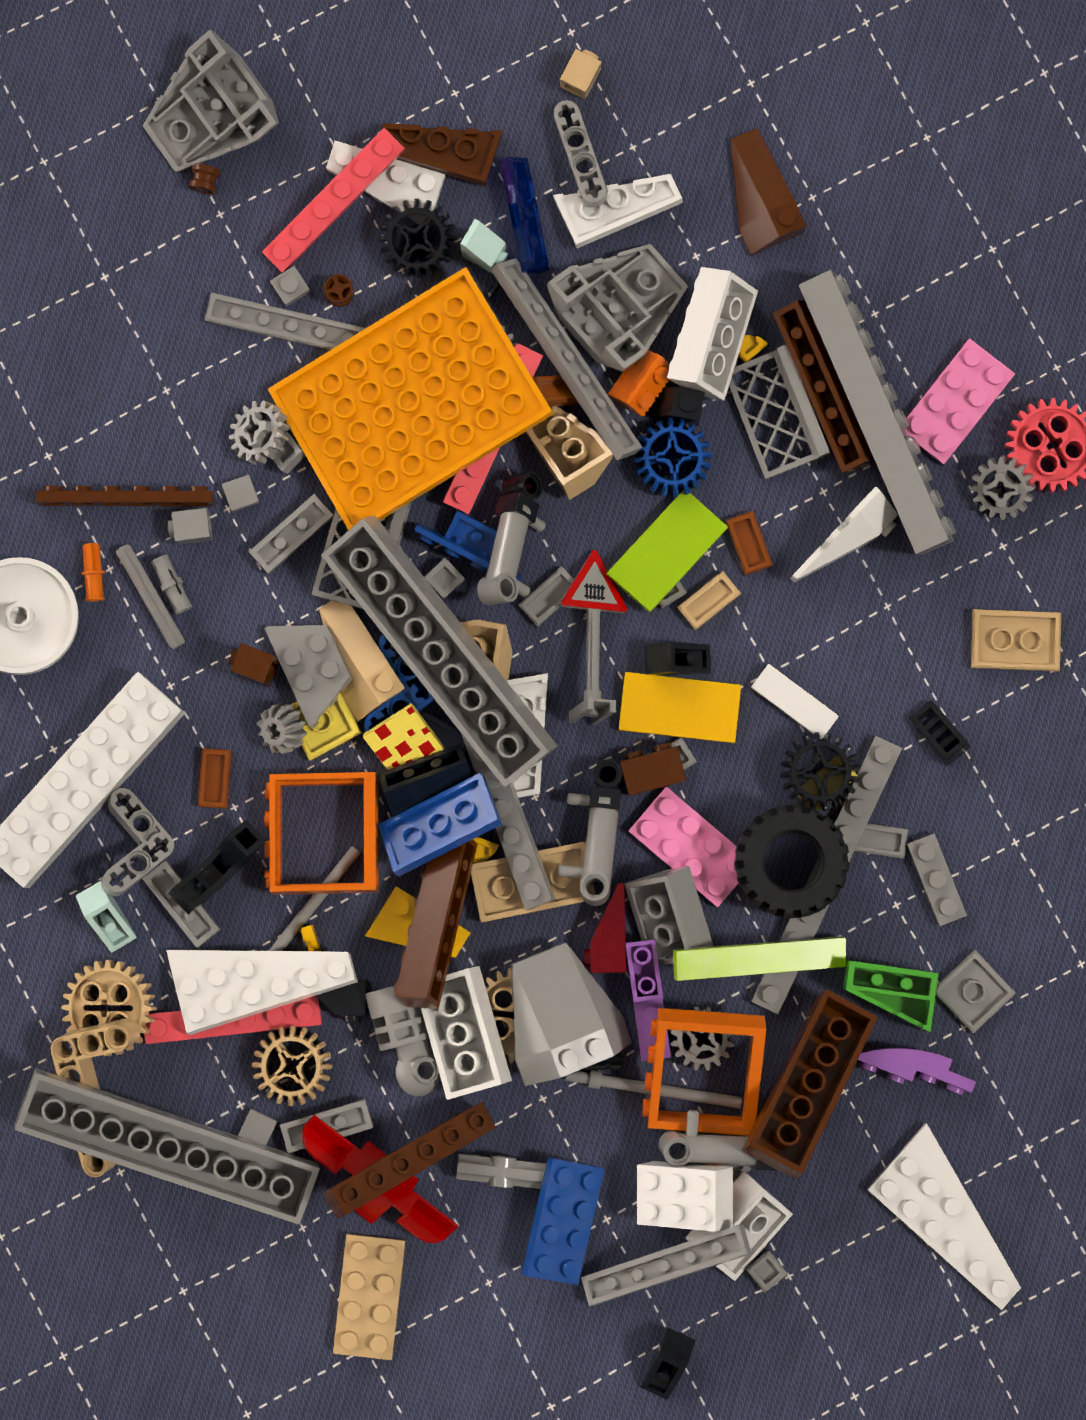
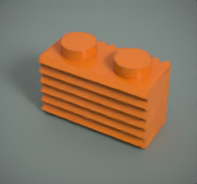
(641, 383)

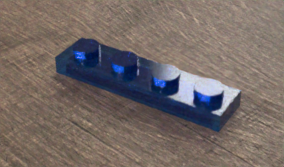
(524, 215)

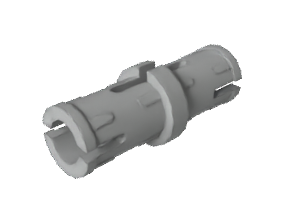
(171, 584)

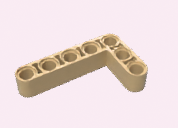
(81, 1061)

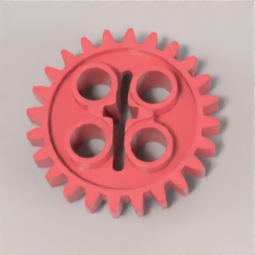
(1073, 434)

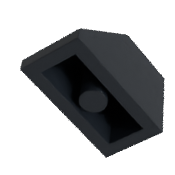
(677, 405)
(677, 659)
(347, 1000)
(668, 1363)

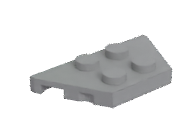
(311, 666)

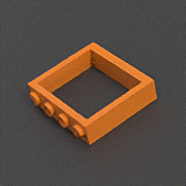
(273, 822)
(712, 1023)

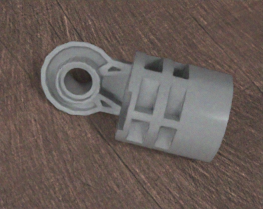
(406, 1032)

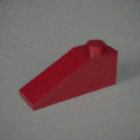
(608, 943)

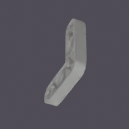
(145, 840)

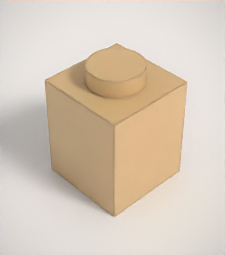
(581, 73)

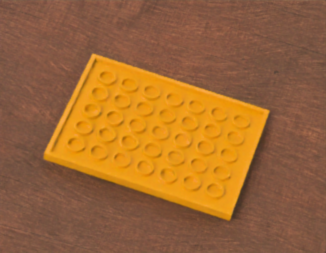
(410, 400)

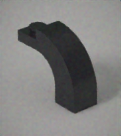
(218, 868)

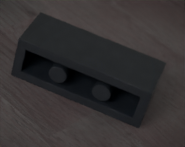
(424, 778)

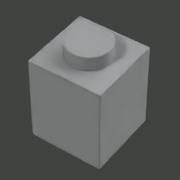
(190, 526)

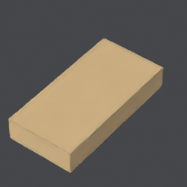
(709, 600)

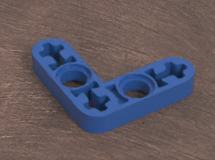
(409, 694)

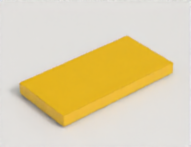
(679, 707)

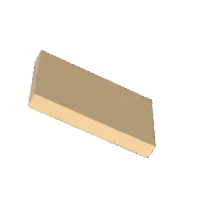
(1016, 640)

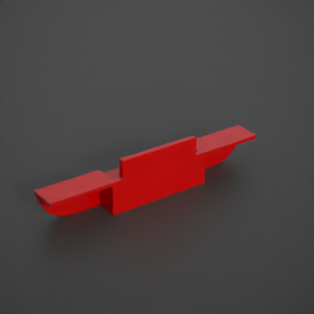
(337, 1152)

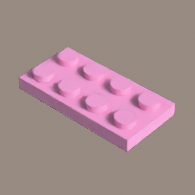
(957, 401)
(687, 839)

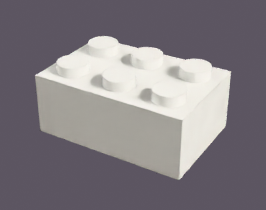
(685, 1196)

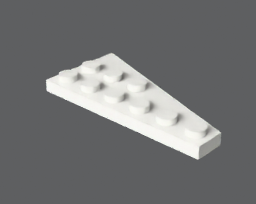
(233, 985)
(934, 1204)

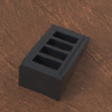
(955, 752)

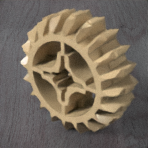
(270, 1080)

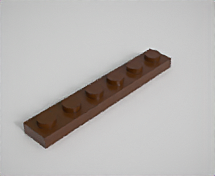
(139, 496)

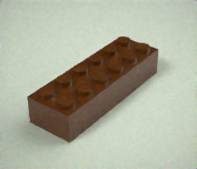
(809, 1084)

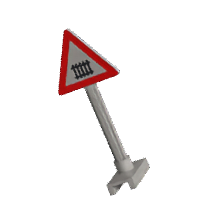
(594, 593)

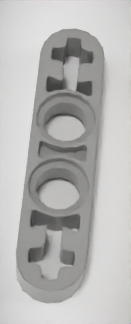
(580, 153)

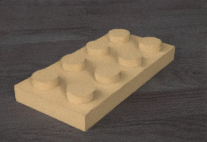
(498, 893)
(369, 1296)

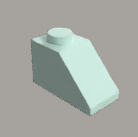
(483, 246)
(105, 917)

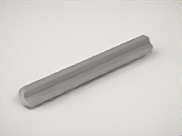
(150, 596)

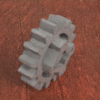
(259, 432)
(1003, 475)
(694, 1050)

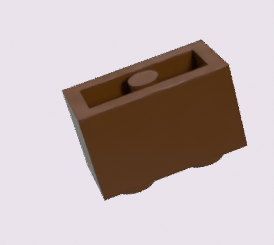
(253, 664)
(653, 770)

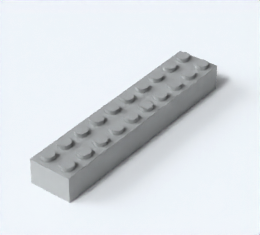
(876, 412)
(439, 650)
(166, 1146)

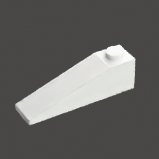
(863, 525)

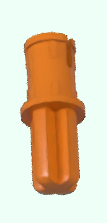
(93, 572)

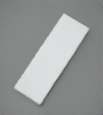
(794, 701)

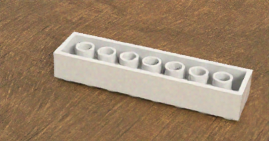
(85, 778)

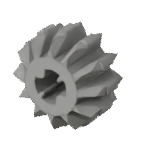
(282, 728)

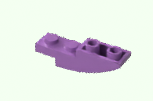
(646, 991)
(904, 1062)

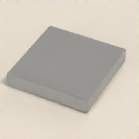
(974, 991)

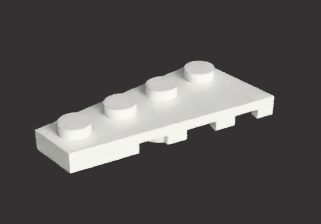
(396, 184)

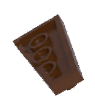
(455, 153)

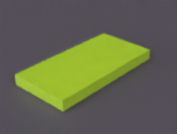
(667, 551)

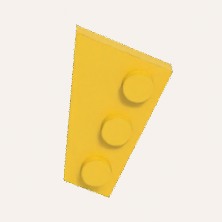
(397, 915)

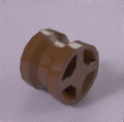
(204, 179)
(337, 284)

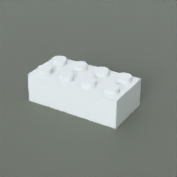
(712, 333)
(466, 1036)

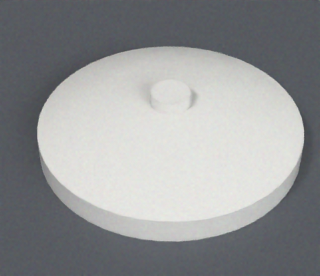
(35, 616)

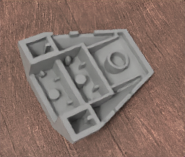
(209, 106)
(617, 303)
(561, 1017)

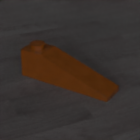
(762, 197)

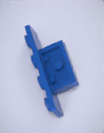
(464, 537)

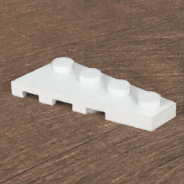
(622, 208)
(533, 693)

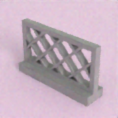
(801, 403)
(395, 526)

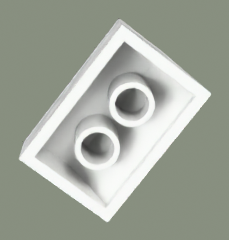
(758, 1213)

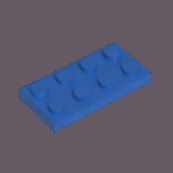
(439, 824)
(563, 1221)

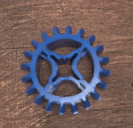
(659, 460)

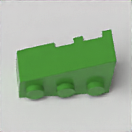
(894, 989)

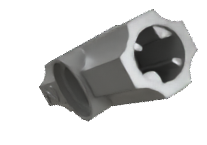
(500, 1171)

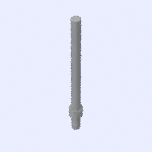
(315, 900)
(596, 1080)

